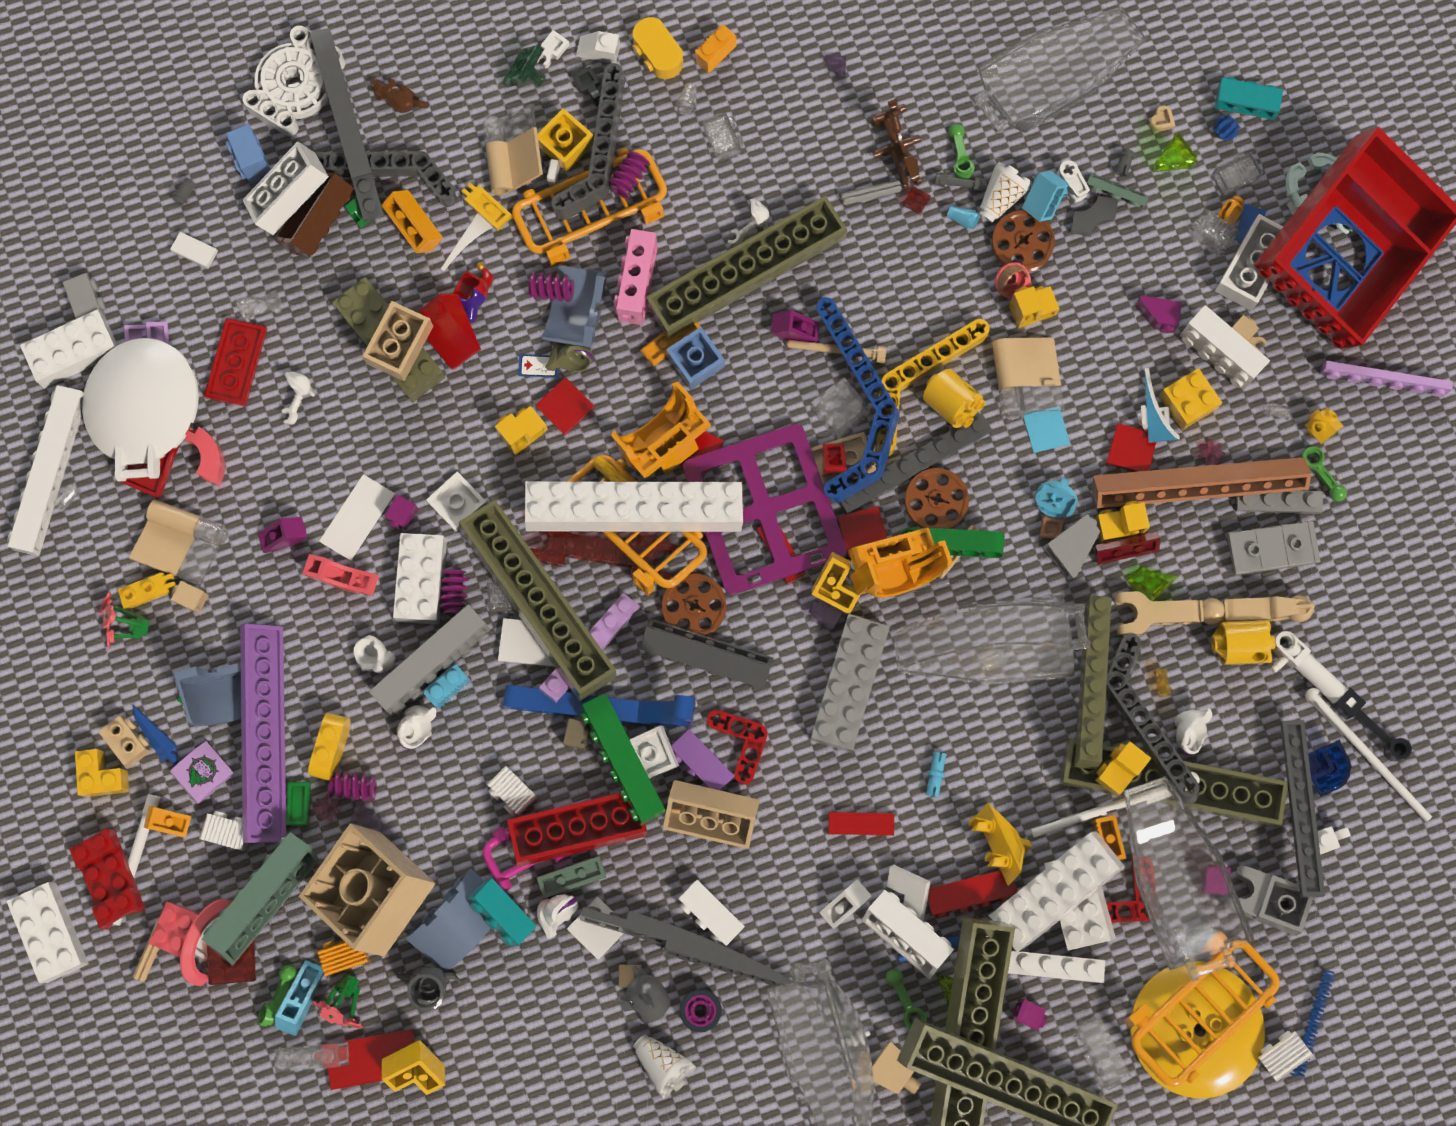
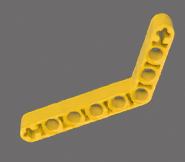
(937, 361)

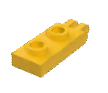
(486, 206)
(146, 590)

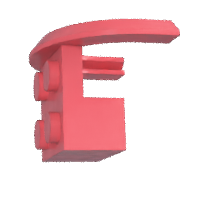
(179, 934)

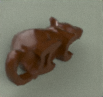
(399, 98)

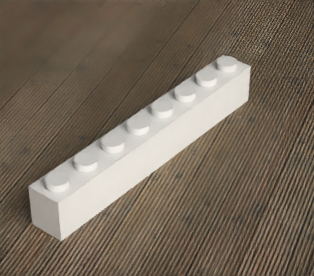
(47, 471)

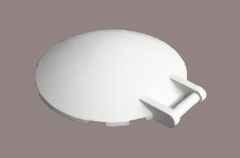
(140, 404)

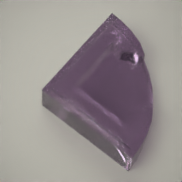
(837, 64)

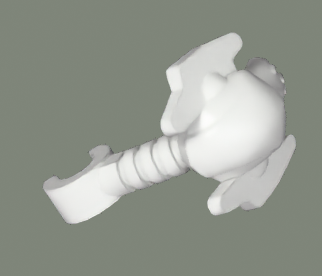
(759, 217)
(301, 386)

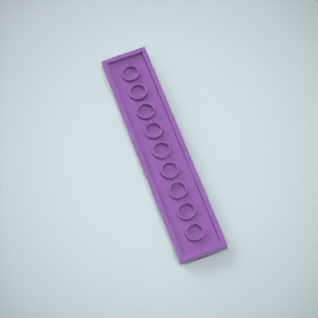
(262, 733)

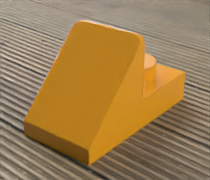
(167, 821)

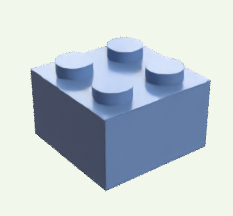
(247, 154)
(695, 358)

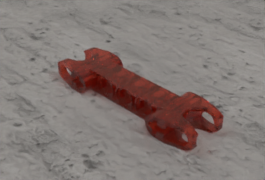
(598, 550)

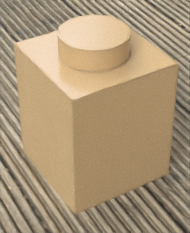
(189, 597)

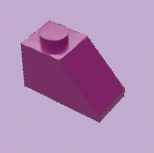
(1160, 313)
(794, 326)
(282, 534)
(1029, 1014)

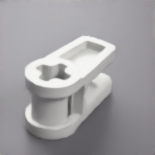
(1077, 186)

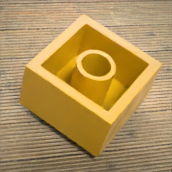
(565, 140)
(1190, 399)

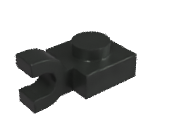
(588, 83)

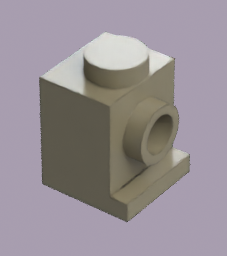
(576, 734)

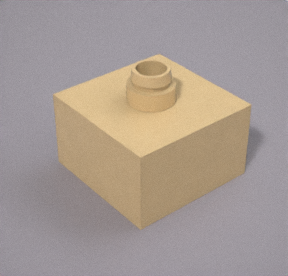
(367, 890)

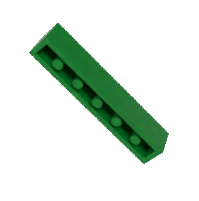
(623, 760)

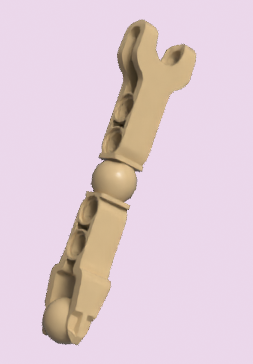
(1209, 611)

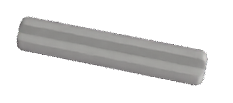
(871, 192)

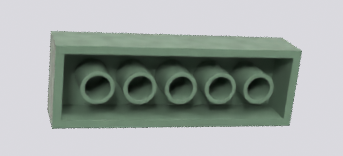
(260, 898)

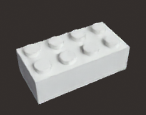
(285, 188)
(1241, 280)
(69, 348)
(1224, 348)
(419, 578)
(1087, 922)
(47, 932)
(907, 934)

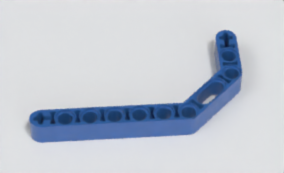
(880, 404)
(645, 713)

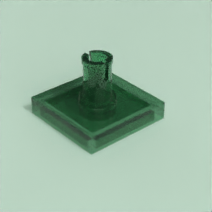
(524, 68)

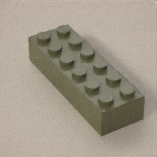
(363, 311)

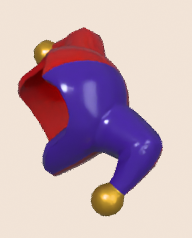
(474, 290)

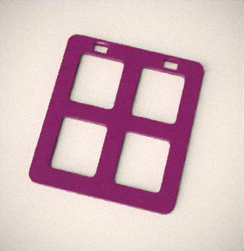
(765, 508)

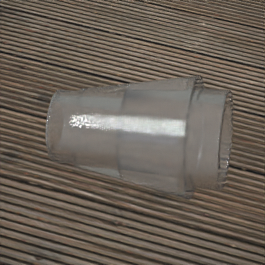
(687, 100)

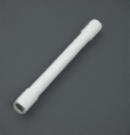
(140, 839)

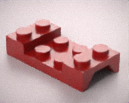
(107, 877)

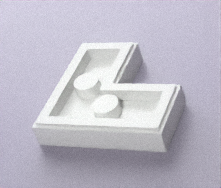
(912, 886)

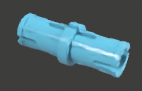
(936, 774)

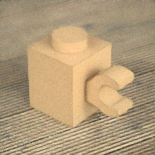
(1247, 328)

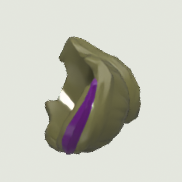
(569, 357)

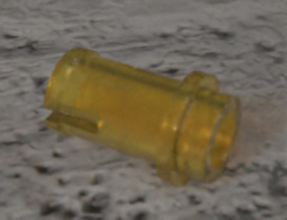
(1162, 683)

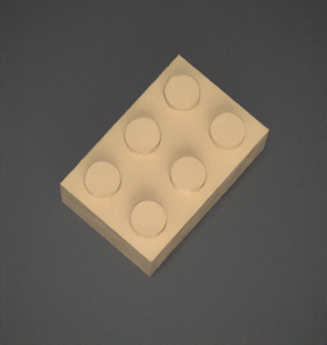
(397, 341)

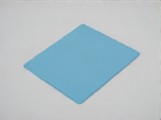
(1046, 430)

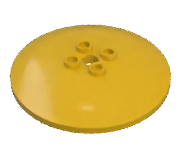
(1231, 1062)

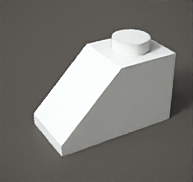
(599, 47)
(845, 904)

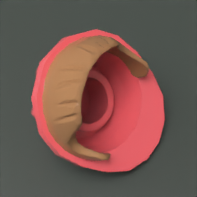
(1010, 278)

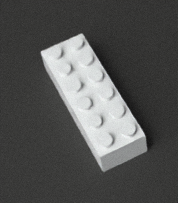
(1058, 889)

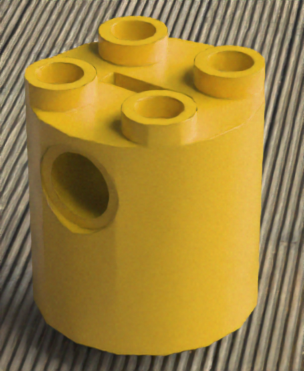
(953, 398)
(1243, 642)

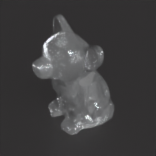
(252, 305)

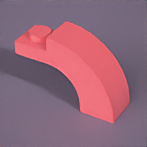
(212, 459)
(340, 576)

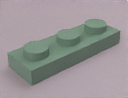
(1117, 190)
(571, 877)

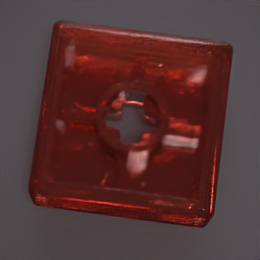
(222, 973)

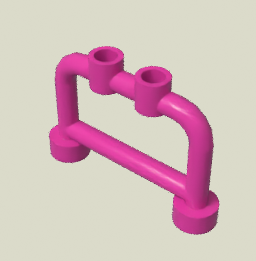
(502, 879)

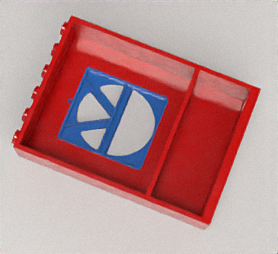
(1393, 211)

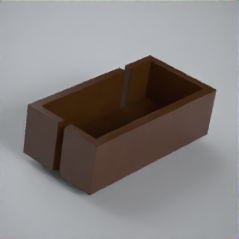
(312, 220)

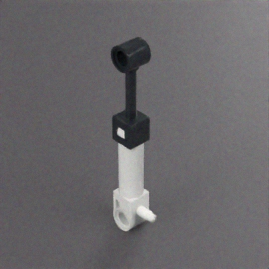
(1343, 700)

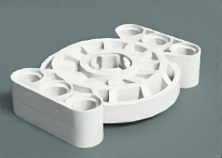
(290, 100)

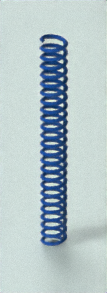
(1297, 1071)

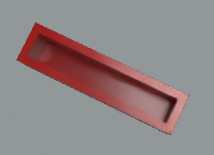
(969, 892)

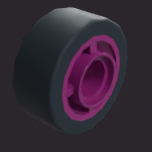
(713, 1006)

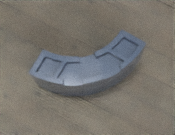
(576, 320)
(210, 696)
(453, 928)

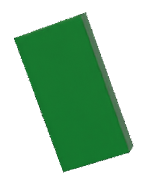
(298, 804)

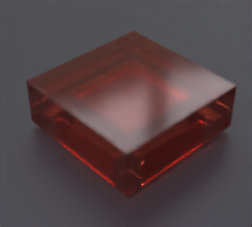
(916, 200)

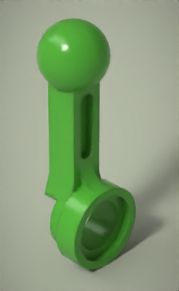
(956, 133)
(1336, 492)
(894, 978)
(268, 1011)

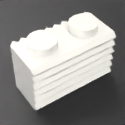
(511, 791)
(223, 831)
(1285, 1055)

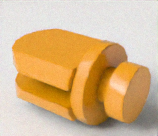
(1231, 209)

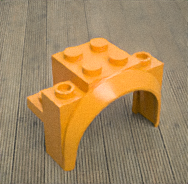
(665, 438)
(889, 570)

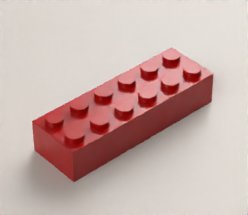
(572, 829)

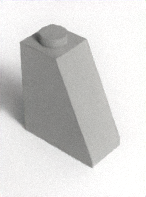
(1073, 546)

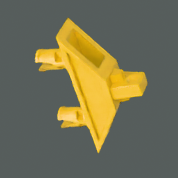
(1003, 840)

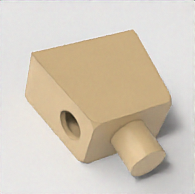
(891, 1073)

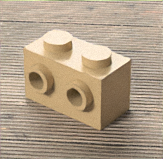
(125, 741)

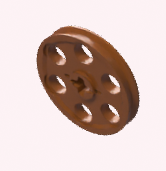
(1021, 231)
(934, 489)
(693, 595)

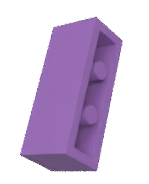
(701, 762)

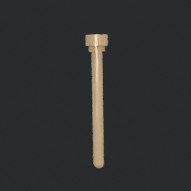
(877, 353)

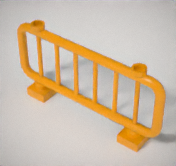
(556, 249)
(646, 580)
(1145, 1024)

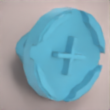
(1056, 498)

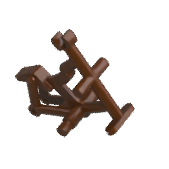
(898, 146)

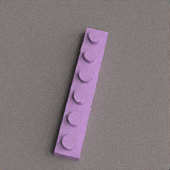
(1379, 377)
(603, 633)

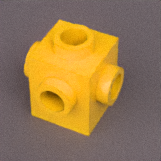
(1323, 424)

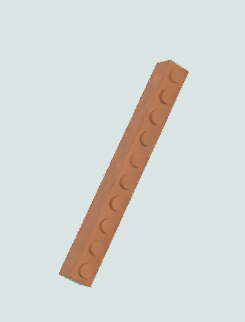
(1201, 482)

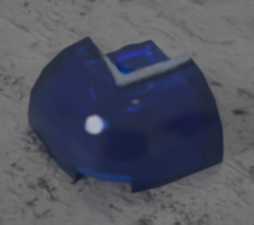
(1329, 768)

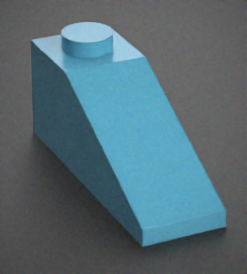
(299, 998)

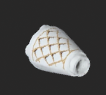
(1003, 191)
(663, 1065)

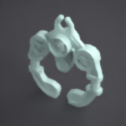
(1298, 171)

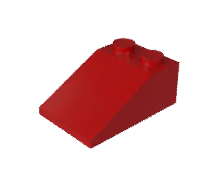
(451, 330)

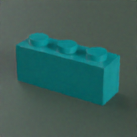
(1248, 98)
(501, 913)

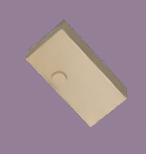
(711, 814)

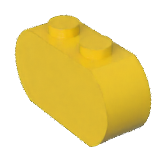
(657, 48)
(329, 746)

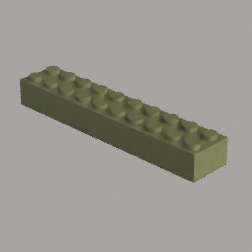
(746, 267)
(537, 600)
(1220, 790)
(974, 1009)
(1002, 1079)

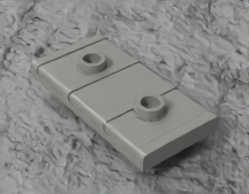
(1273, 548)

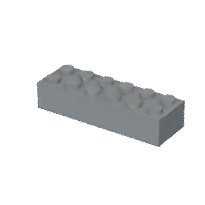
(430, 661)
(850, 683)

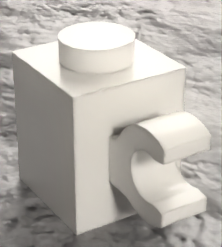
(1329, 839)

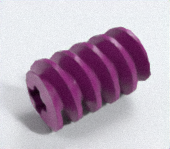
(627, 173)
(551, 288)
(453, 591)
(353, 786)

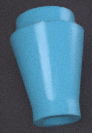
(965, 217)

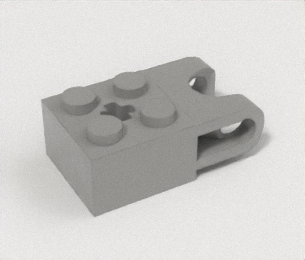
(1265, 899)

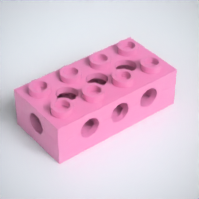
(637, 276)

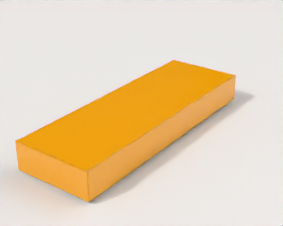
(656, 349)

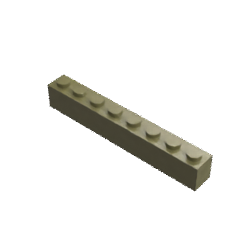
(1093, 683)

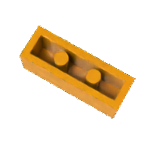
(412, 221)

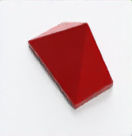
(833, 459)

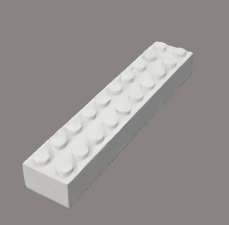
(633, 506)

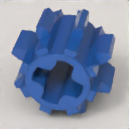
(1226, 127)

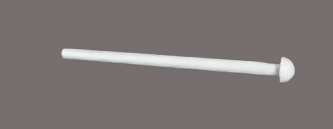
(1312, 696)
(1101, 810)

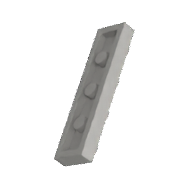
(1282, 502)

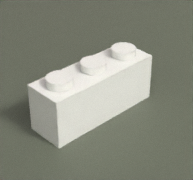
(710, 913)

